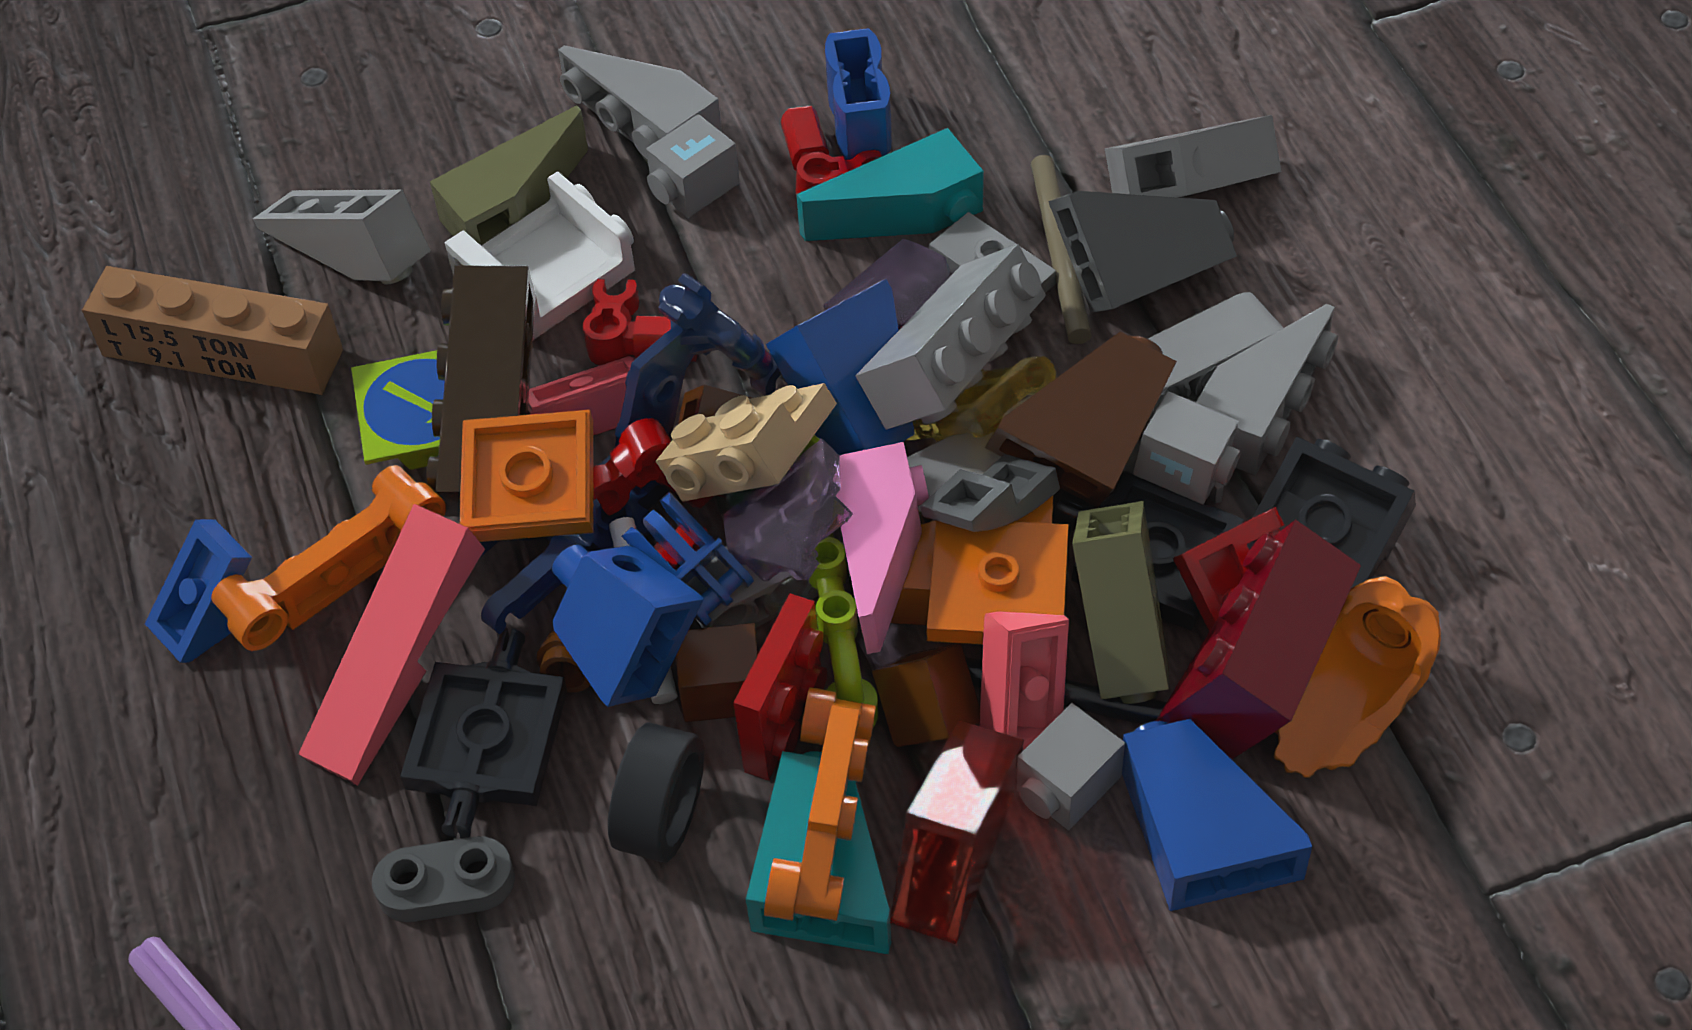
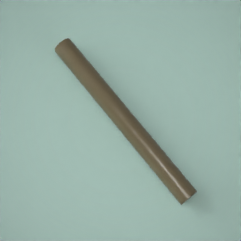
(1067, 283)

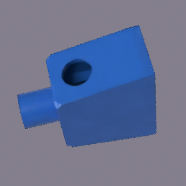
(622, 619)

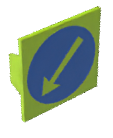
(396, 408)

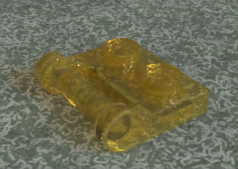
(986, 402)

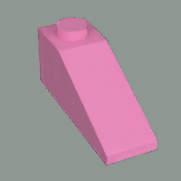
(881, 531)

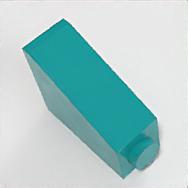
(863, 910)

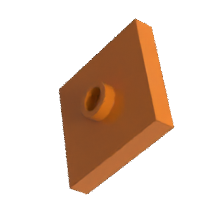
(527, 475)
(994, 571)

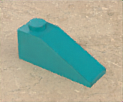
(897, 194)

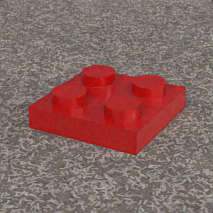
(778, 687)

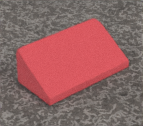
(595, 389)
(1023, 672)

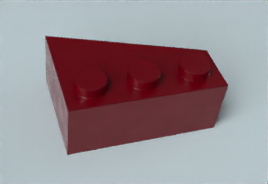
(1265, 640)

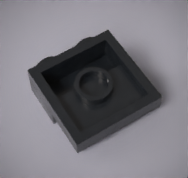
(1341, 502)

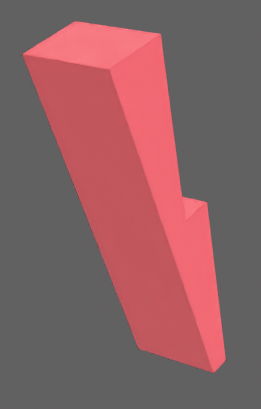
(382, 657)

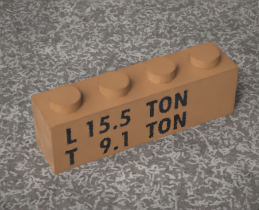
(213, 329)

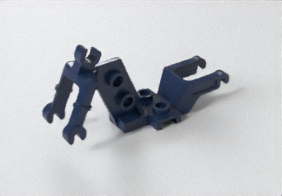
(654, 393)

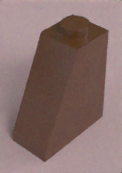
(1089, 416)

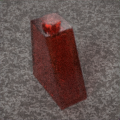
(954, 830)

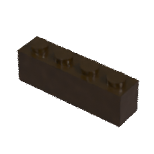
(482, 363)

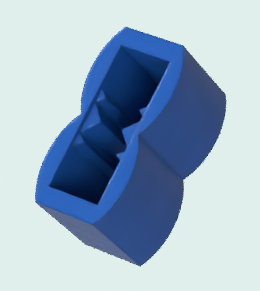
(858, 92)

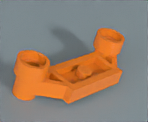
(327, 569)
(845, 734)

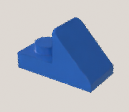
(184, 610)

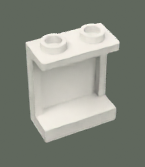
(563, 244)

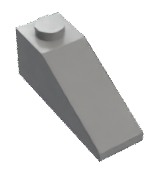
(350, 231)

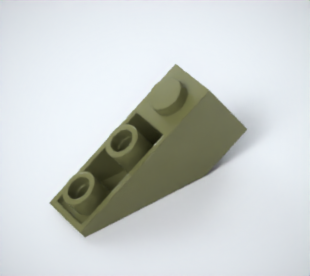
(509, 179)

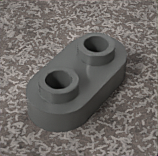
(441, 880)

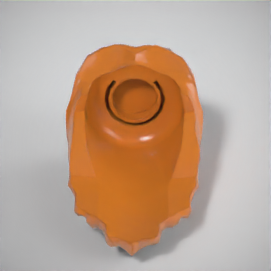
(1363, 678)

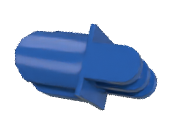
(691, 562)

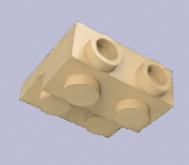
(745, 442)

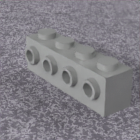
(952, 338)

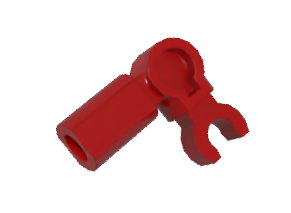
(810, 152)
(609, 327)
(634, 465)

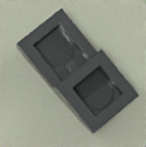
(995, 498)

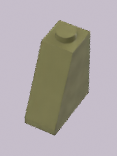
(1121, 602)

